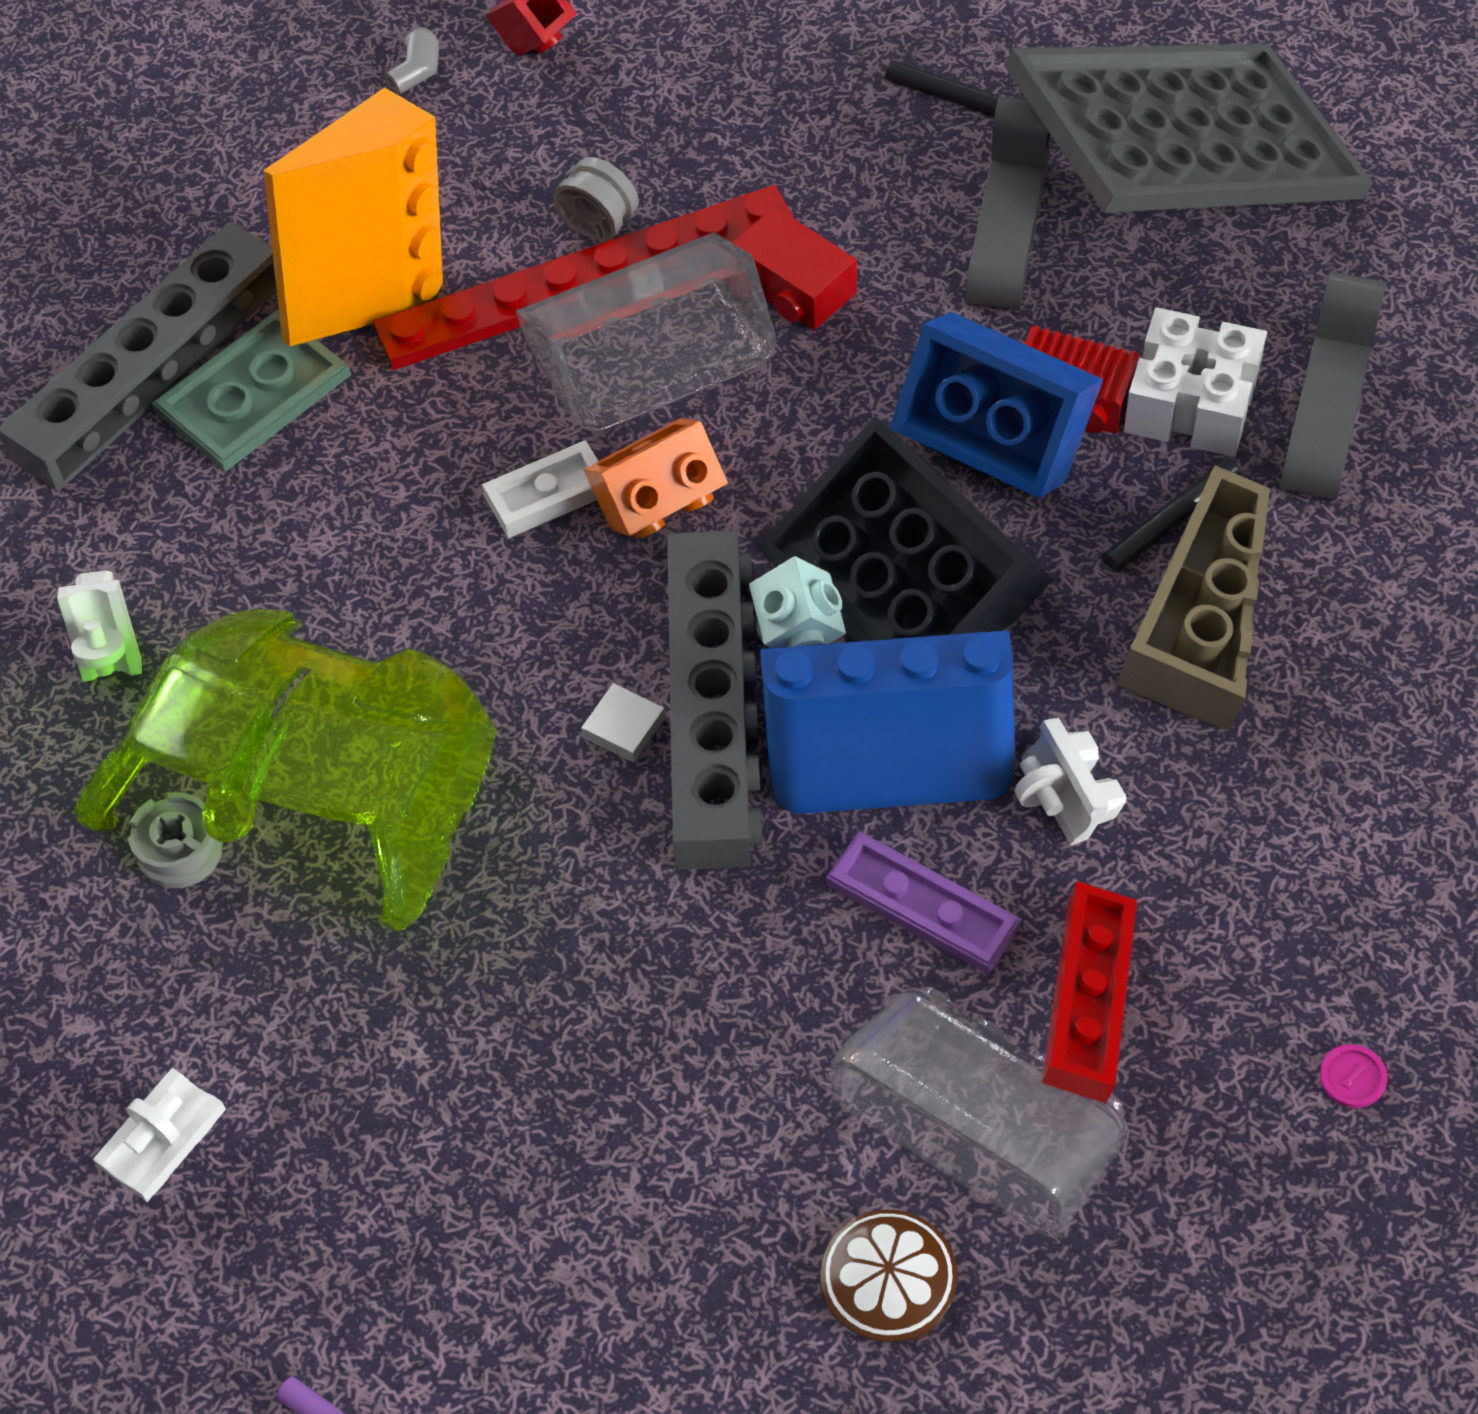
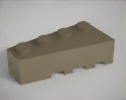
(1204, 607)

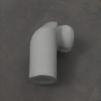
(420, 61)

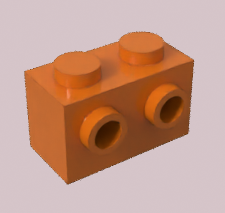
(656, 478)

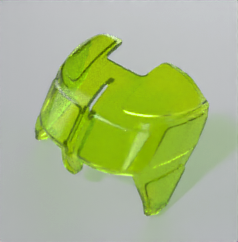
(352, 743)

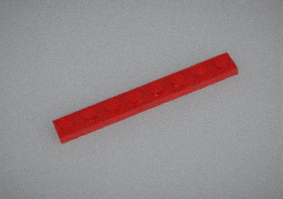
(492, 306)

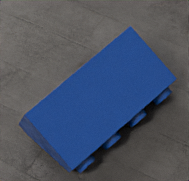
(890, 722)

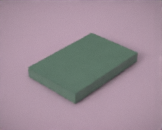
(249, 392)

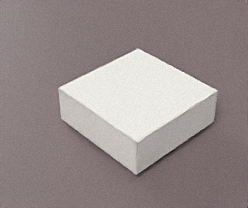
(623, 722)

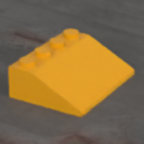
(356, 220)

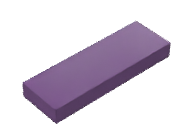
(923, 902)

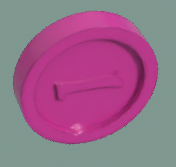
(1353, 1076)

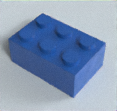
(995, 404)

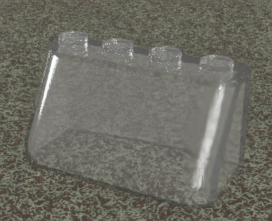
(652, 332)
(977, 1109)

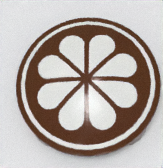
(888, 1276)

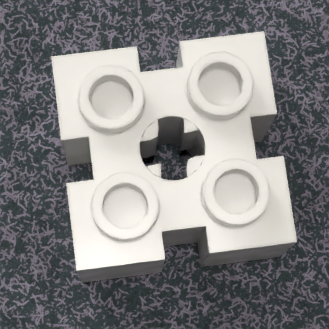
(1194, 381)

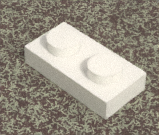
(541, 490)

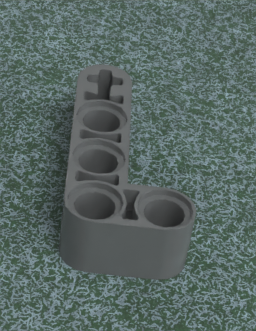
(1009, 206)
(1333, 385)

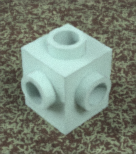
(797, 606)

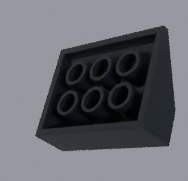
(905, 546)

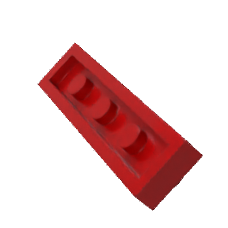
(1090, 993)

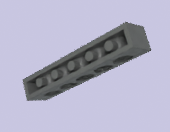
(140, 357)
(702, 832)

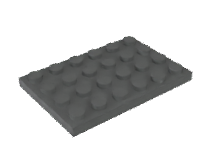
(1186, 126)

